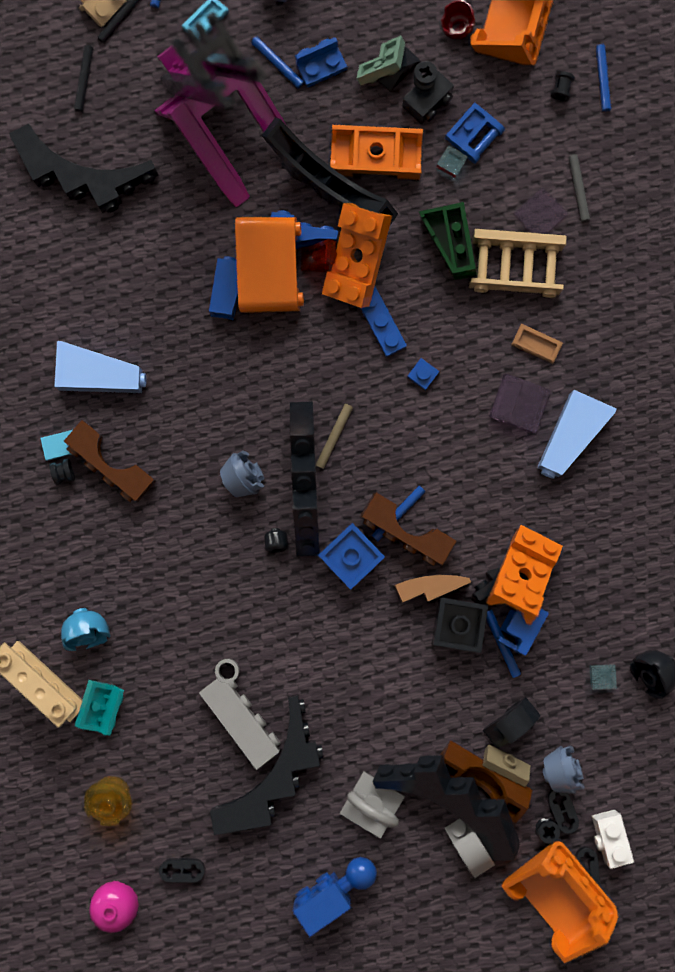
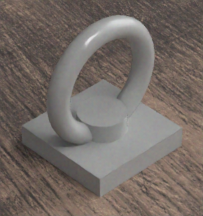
(372, 807)

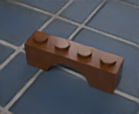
(87, 443)
(382, 514)
(466, 764)

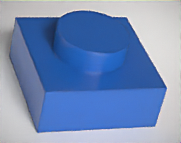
(423, 374)

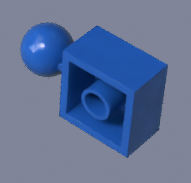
(330, 895)

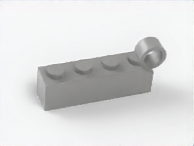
(238, 718)

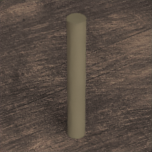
(337, 429)

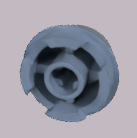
(241, 475)
(563, 771)

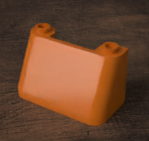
(513, 30)
(267, 264)
(566, 900)

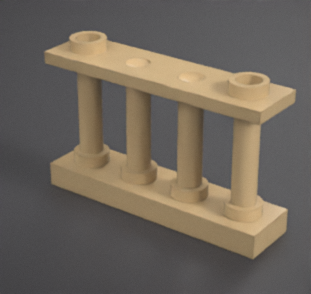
(507, 241)
(38, 683)

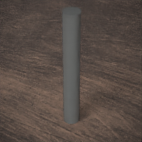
(579, 188)

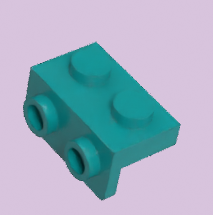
(99, 707)

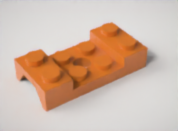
(399, 157)
(350, 279)
(535, 558)

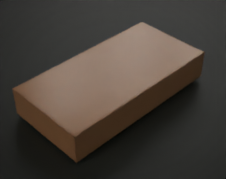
(537, 343)

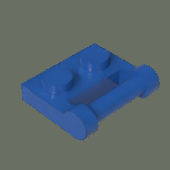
(469, 127)

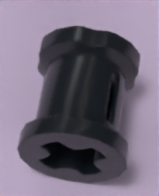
(562, 86)
(553, 837)

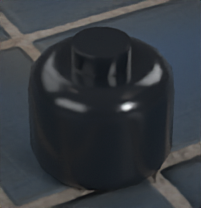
(276, 541)

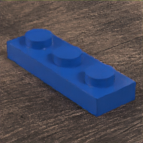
(383, 325)

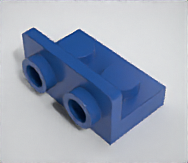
(320, 62)

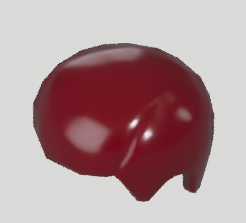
(458, 12)

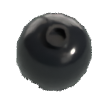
(657, 674)

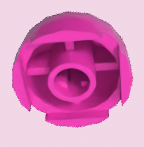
(113, 907)

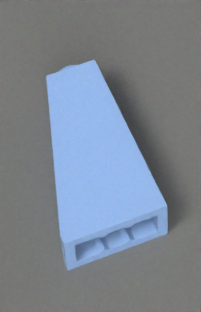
(94, 372)
(574, 430)

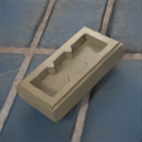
(506, 765)

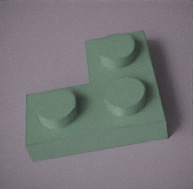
(386, 64)

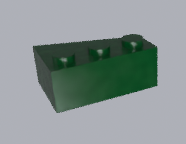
(451, 237)

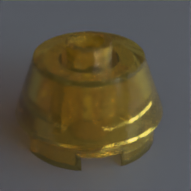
(108, 800)

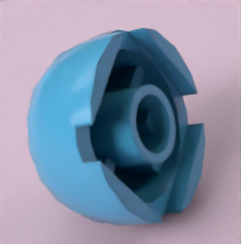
(80, 627)

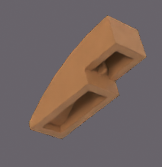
(429, 586)

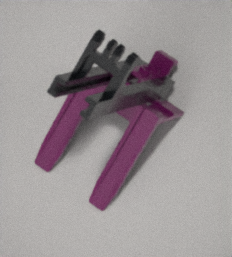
(206, 82)

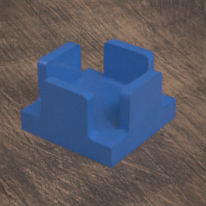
(351, 556)
(523, 633)

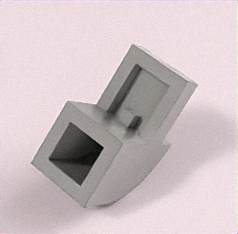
(469, 847)

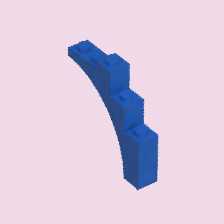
(225, 286)

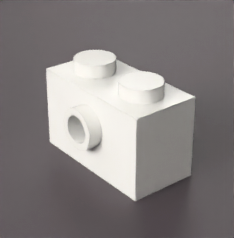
(612, 839)

